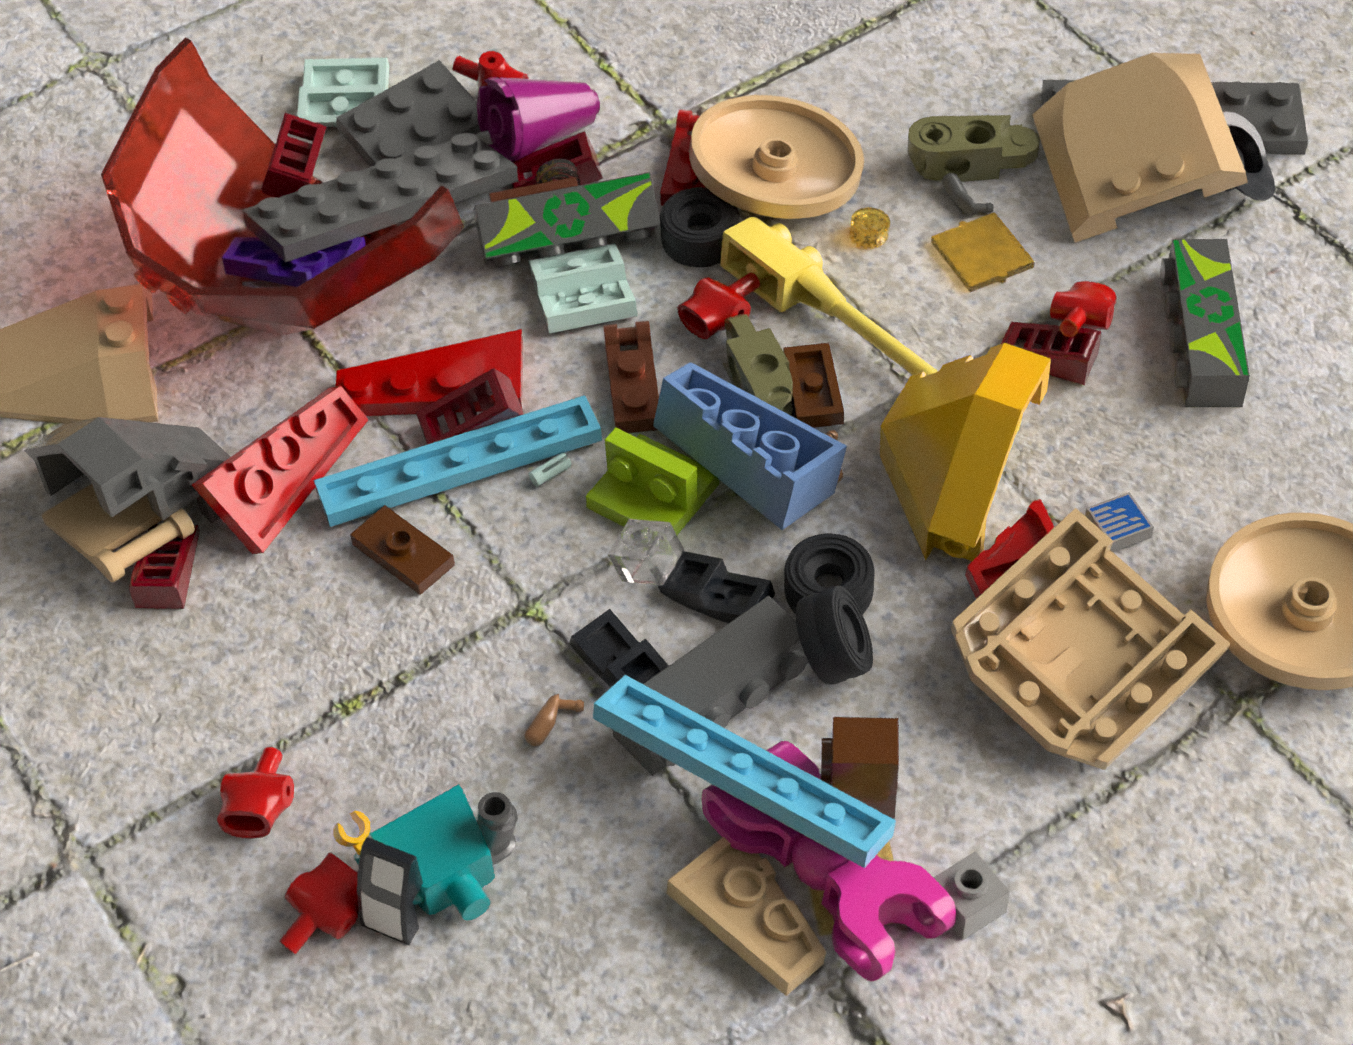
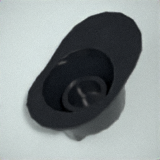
(1253, 157)

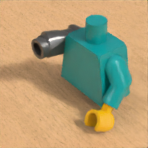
(449, 845)

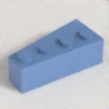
(749, 444)

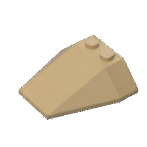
(81, 360)

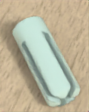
(549, 469)

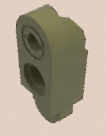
(970, 146)
(758, 363)

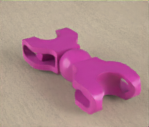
(854, 895)

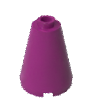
(533, 113)

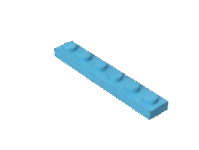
(457, 460)
(745, 771)

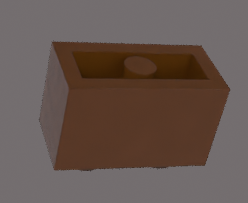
(863, 760)

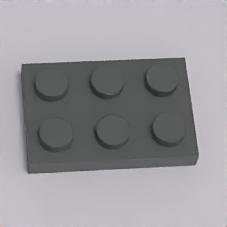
(409, 115)

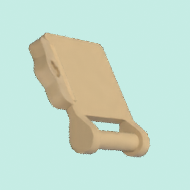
(97, 534)

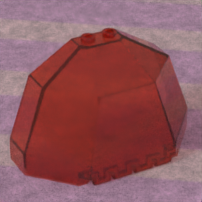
(180, 196)

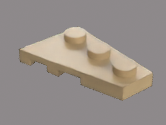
(747, 911)

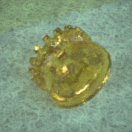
(871, 237)

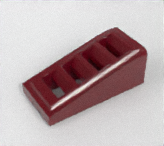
(575, 149)
(292, 158)
(1075, 353)
(462, 398)
(169, 592)

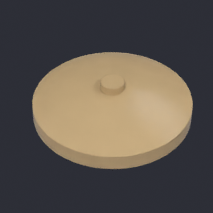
(776, 156)
(1287, 599)

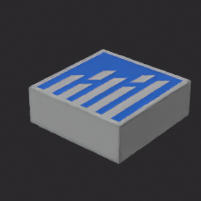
(1121, 521)

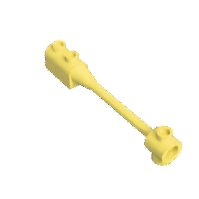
(797, 276)

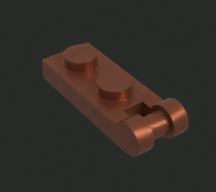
(632, 377)

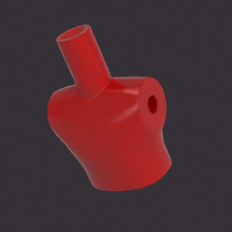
(490, 65)
(714, 302)
(1085, 306)
(255, 798)
(324, 900)

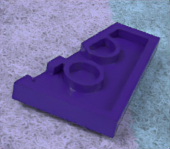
(255, 260)

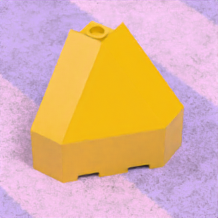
(952, 440)

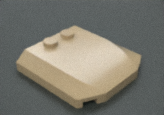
(1136, 140)
(1082, 645)

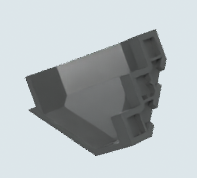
(130, 461)

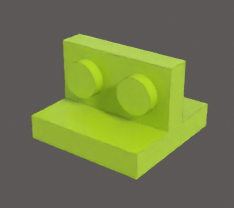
(649, 482)

